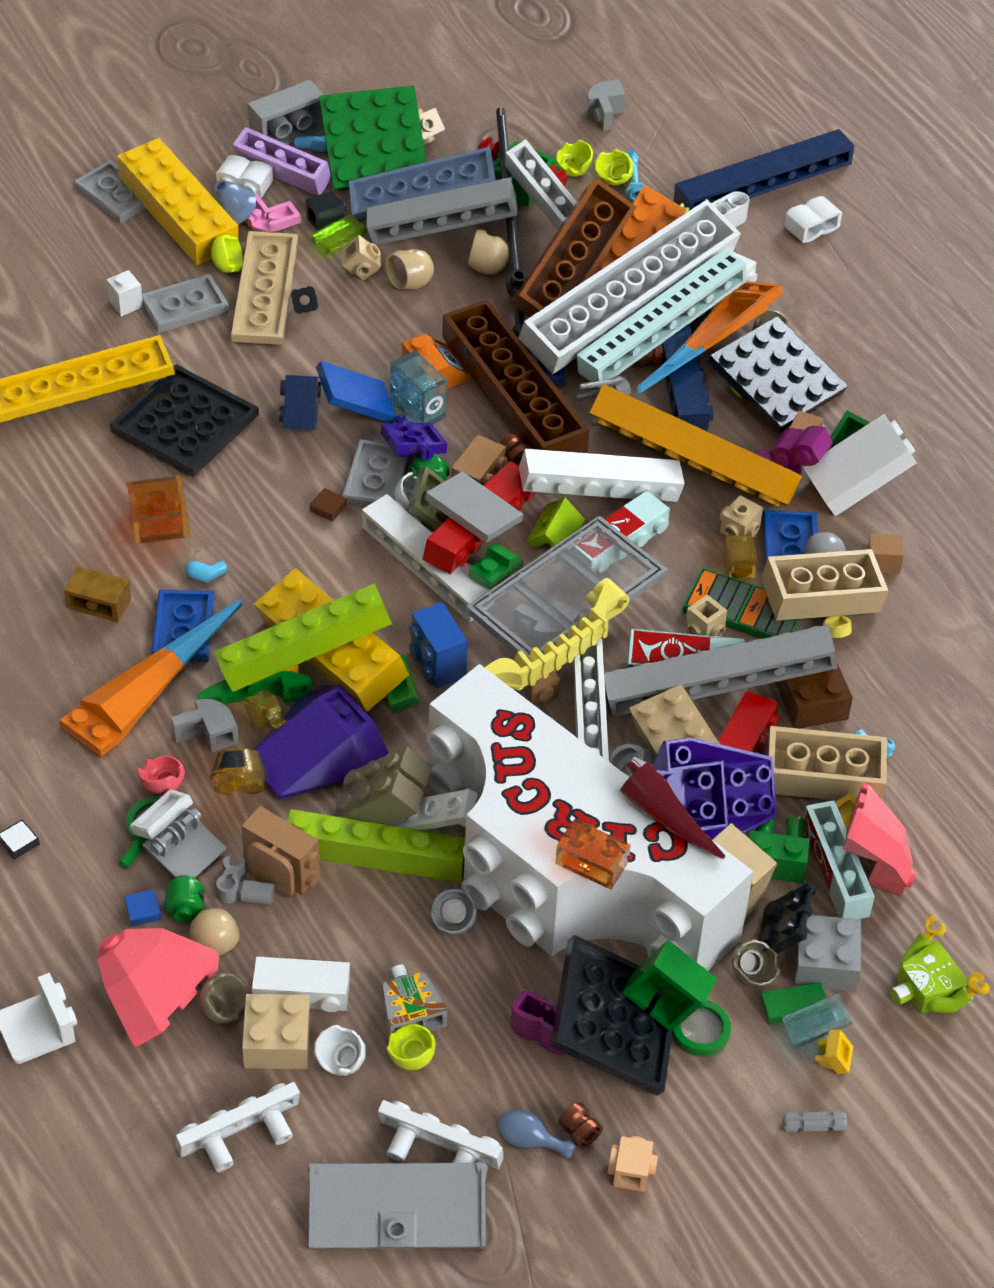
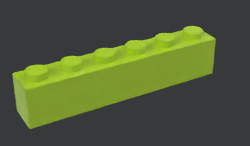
(303, 637)
(384, 846)

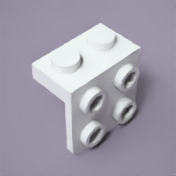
(38, 1023)

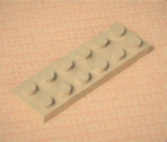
(265, 288)

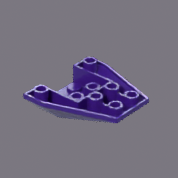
(319, 743)
(719, 783)

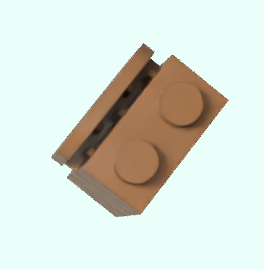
(280, 853)

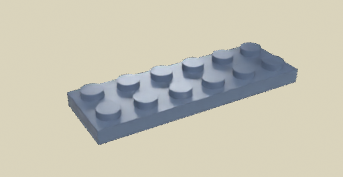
(421, 180)

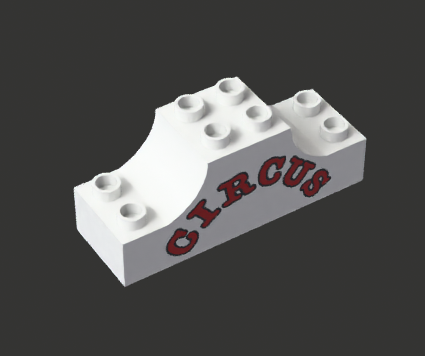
(529, 791)

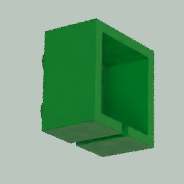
(682, 980)

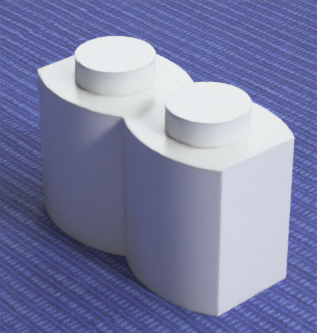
(248, 174)
(813, 219)

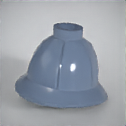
(234, 200)

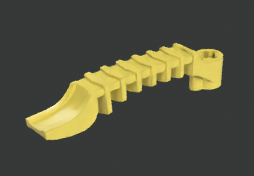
(607, 602)

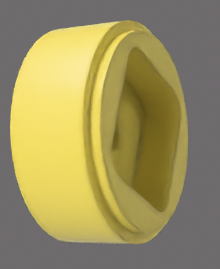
(839, 626)

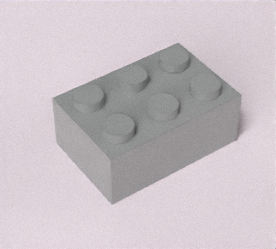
(288, 113)

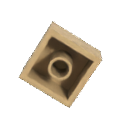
(276, 1031)

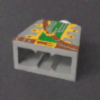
(412, 1000)

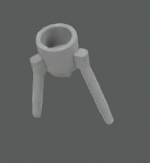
(618, 383)

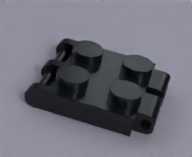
(787, 918)

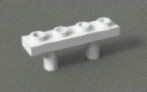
(441, 811)
(249, 1112)
(429, 1128)

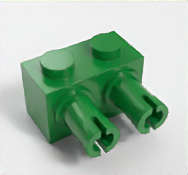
(787, 850)

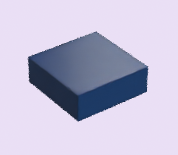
(142, 907)

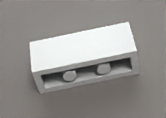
(323, 981)

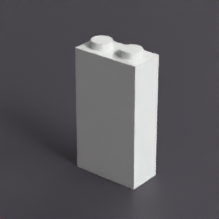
(861, 464)

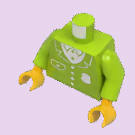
(932, 978)

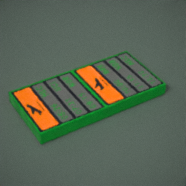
(745, 604)

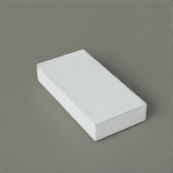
(161, 814)

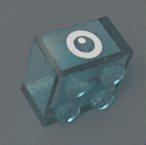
(418, 389)

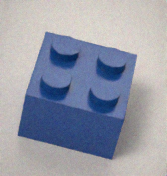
(438, 645)

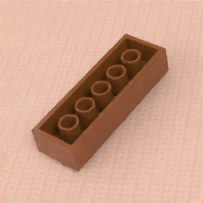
(575, 247)

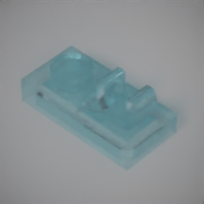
(816, 1020)

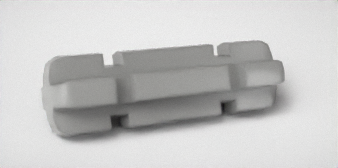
(815, 1121)

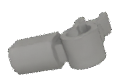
(231, 888)

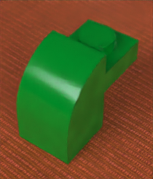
(495, 566)

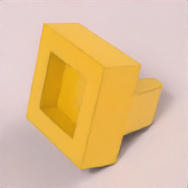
(837, 1052)

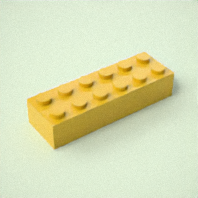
(175, 198)
(361, 667)

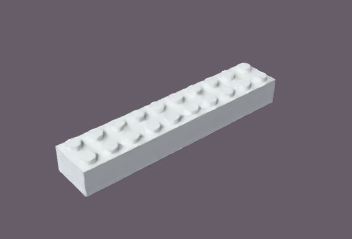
(626, 285)

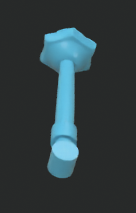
(635, 186)

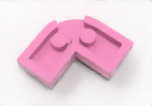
(273, 218)

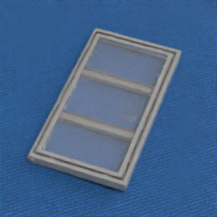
(552, 589)

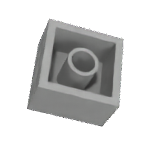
(829, 953)

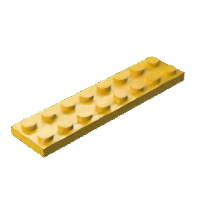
(83, 377)

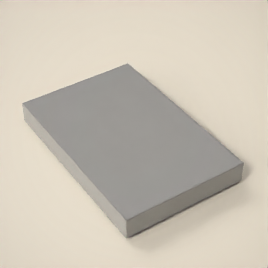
(109, 192)
(184, 303)
(373, 473)
(474, 507)

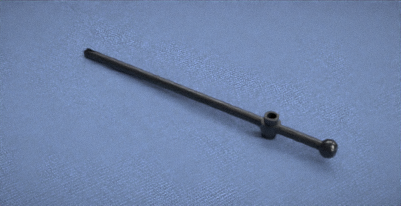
(517, 276)

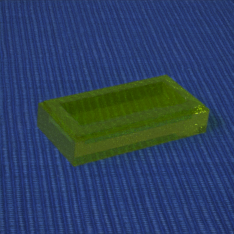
(338, 234)

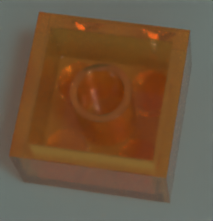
(158, 509)

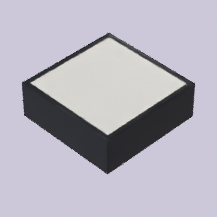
(18, 839)

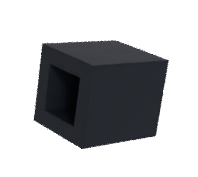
(324, 209)

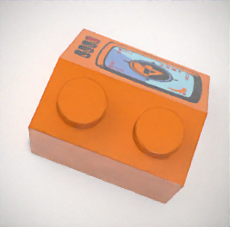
(440, 357)

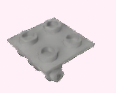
(185, 845)

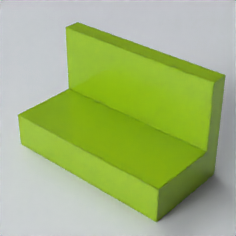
(555, 523)

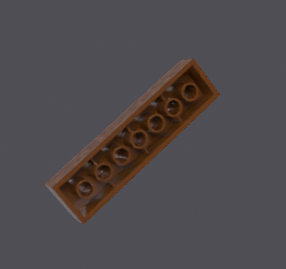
(513, 379)

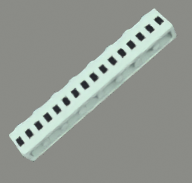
(662, 317)

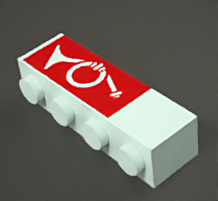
(641, 518)
(656, 646)
(839, 868)

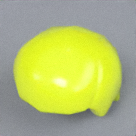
(575, 158)
(614, 167)
(227, 254)
(411, 1047)

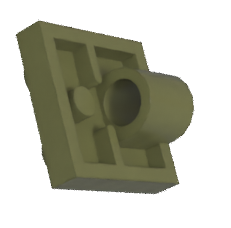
(419, 506)

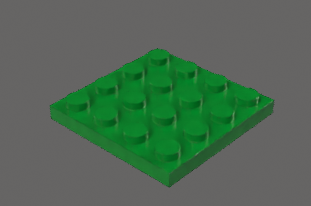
(371, 133)

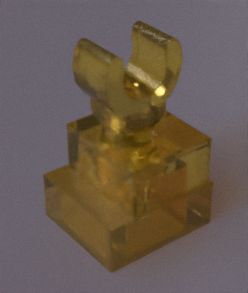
(264, 709)

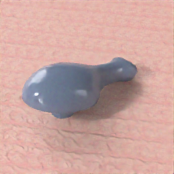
(527, 1131)

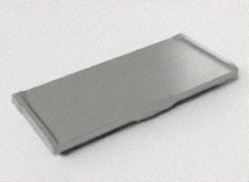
(397, 1206)

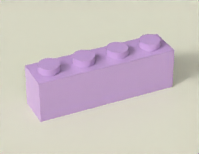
(286, 161)

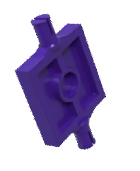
(413, 438)

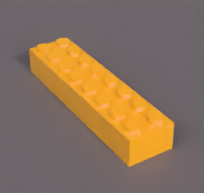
(701, 448)

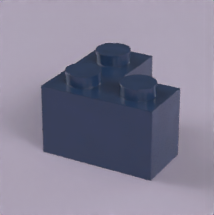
(300, 401)

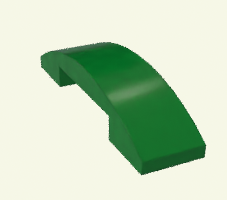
(284, 683)

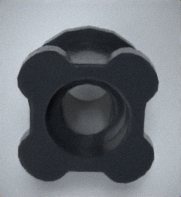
(296, 295)

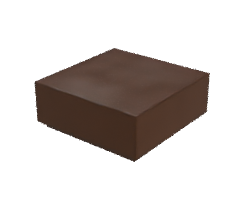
(328, 504)

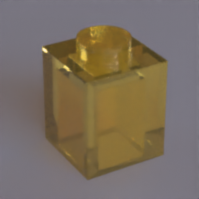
(740, 556)

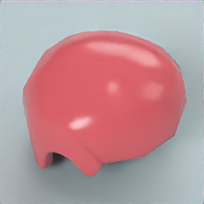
(162, 775)

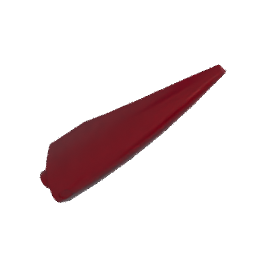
(656, 798)

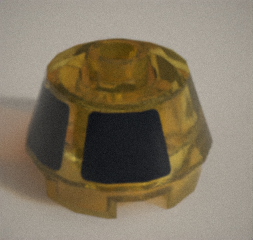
(238, 771)

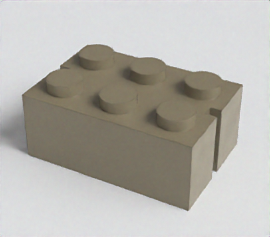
(383, 788)

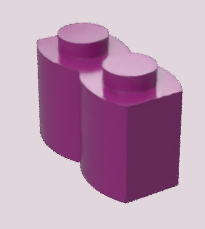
(800, 446)
(534, 1019)

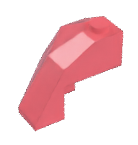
(882, 838)
(151, 976)

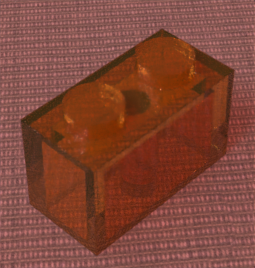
(592, 853)

